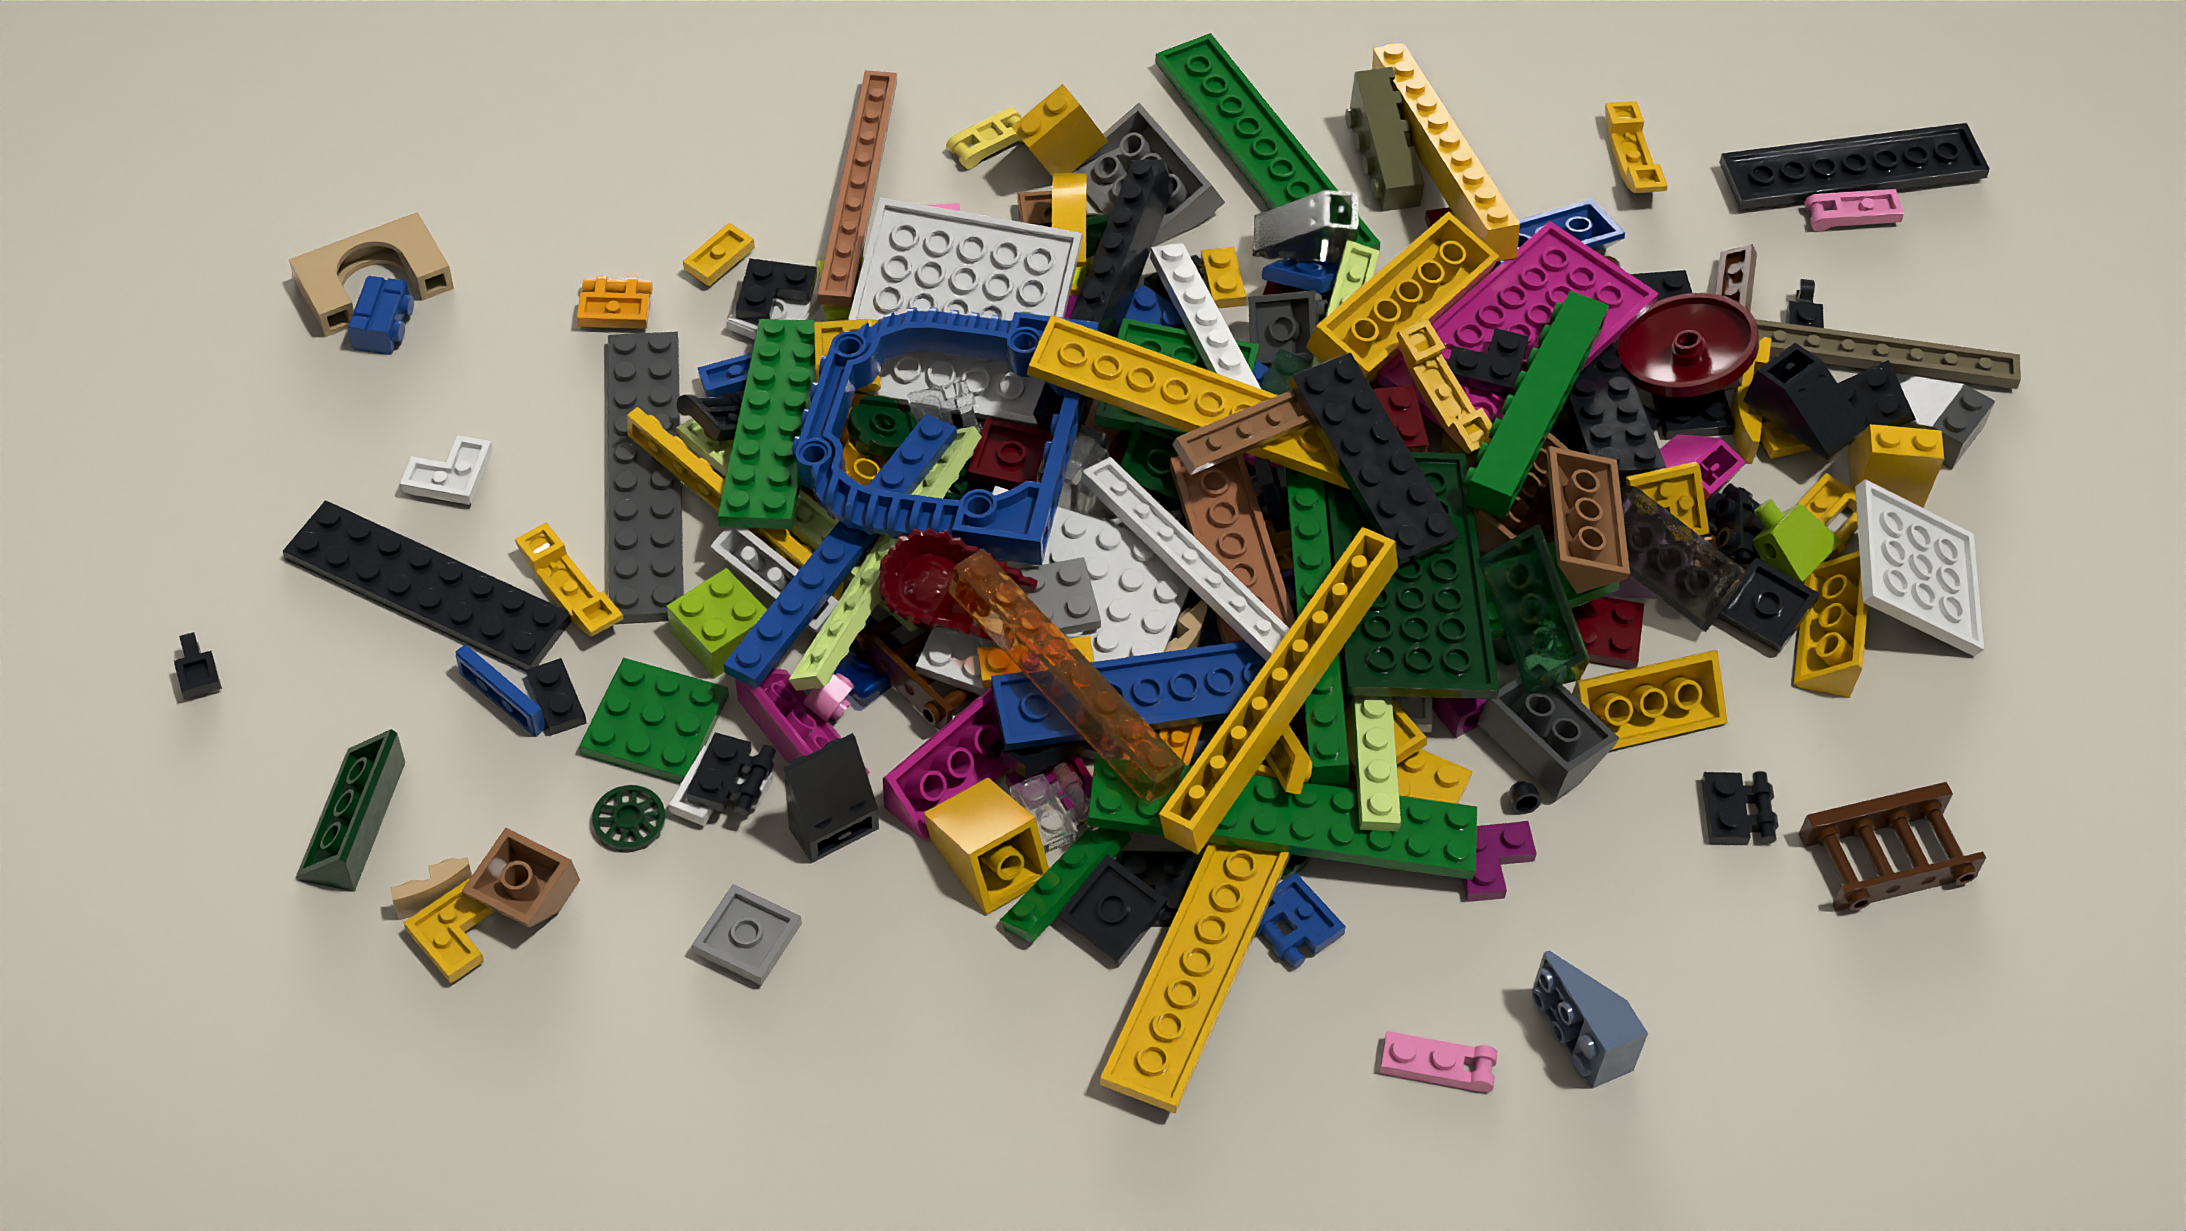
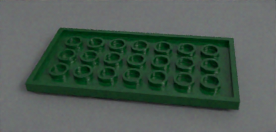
(1432, 617)

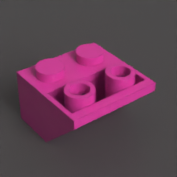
(1716, 459)

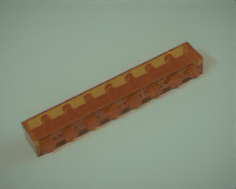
(1066, 677)

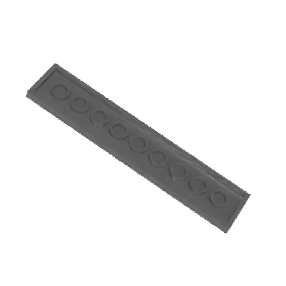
(643, 494)

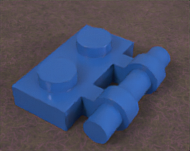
(1305, 915)

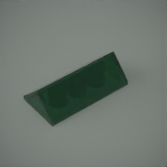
(1535, 611)

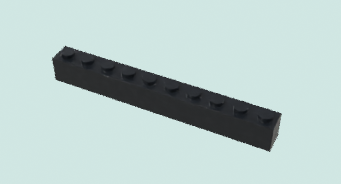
(1117, 263)

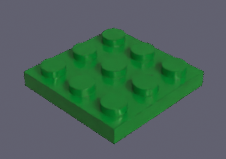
(653, 720)

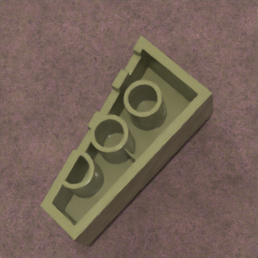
(1384, 140)

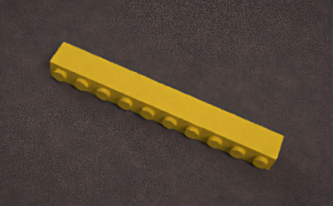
(1448, 156)
(1278, 691)

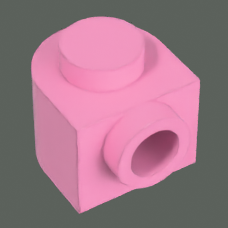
(831, 699)

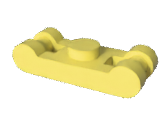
(986, 136)

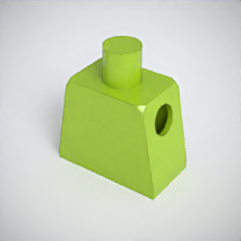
(1793, 539)

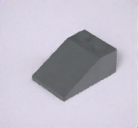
(1948, 408)

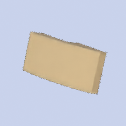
(1189, 628)
(418, 894)

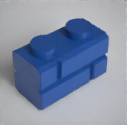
(380, 315)

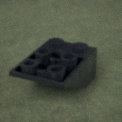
(1805, 401)
(829, 798)

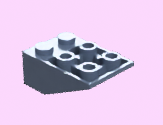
(1589, 1020)

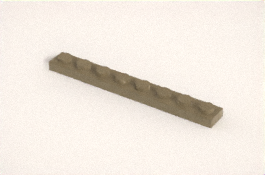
(1905, 355)

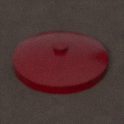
(1689, 345)

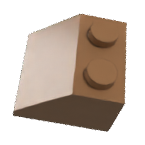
(522, 879)

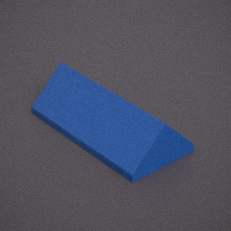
(1582, 220)

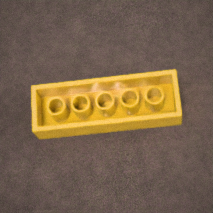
(1410, 288)

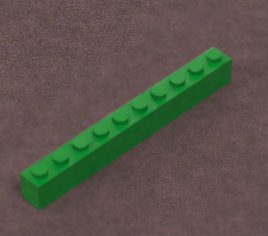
(1311, 566)

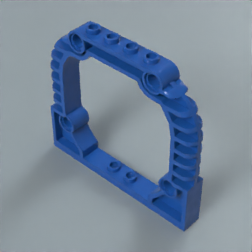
(1006, 525)

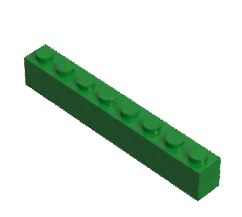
(1535, 406)

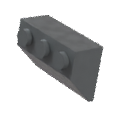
(1547, 734)

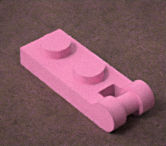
(1854, 208)
(1438, 1062)

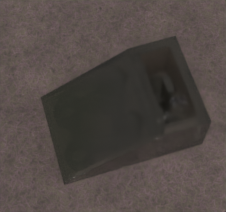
(1308, 228)

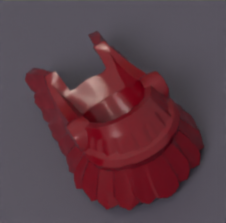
(918, 578)

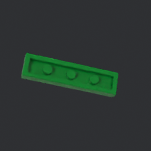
(1061, 881)

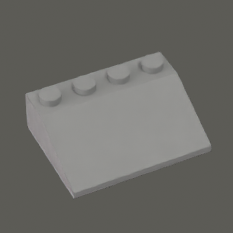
(1142, 138)

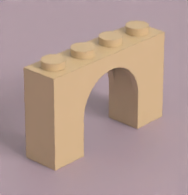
(399, 243)

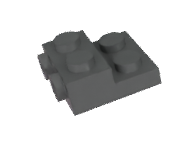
(1284, 323)

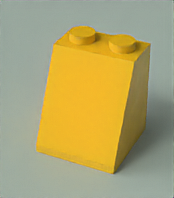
(1060, 132)
(1897, 460)
(988, 843)

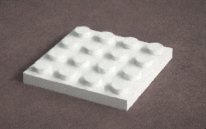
(1918, 568)

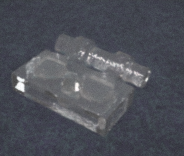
(935, 403)
(1042, 800)

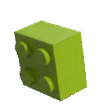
(714, 619)

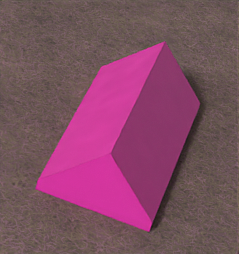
(783, 717)
(944, 765)

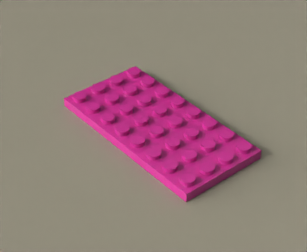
(1521, 300)

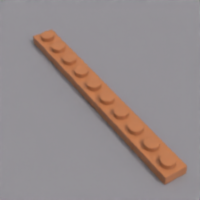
(857, 189)

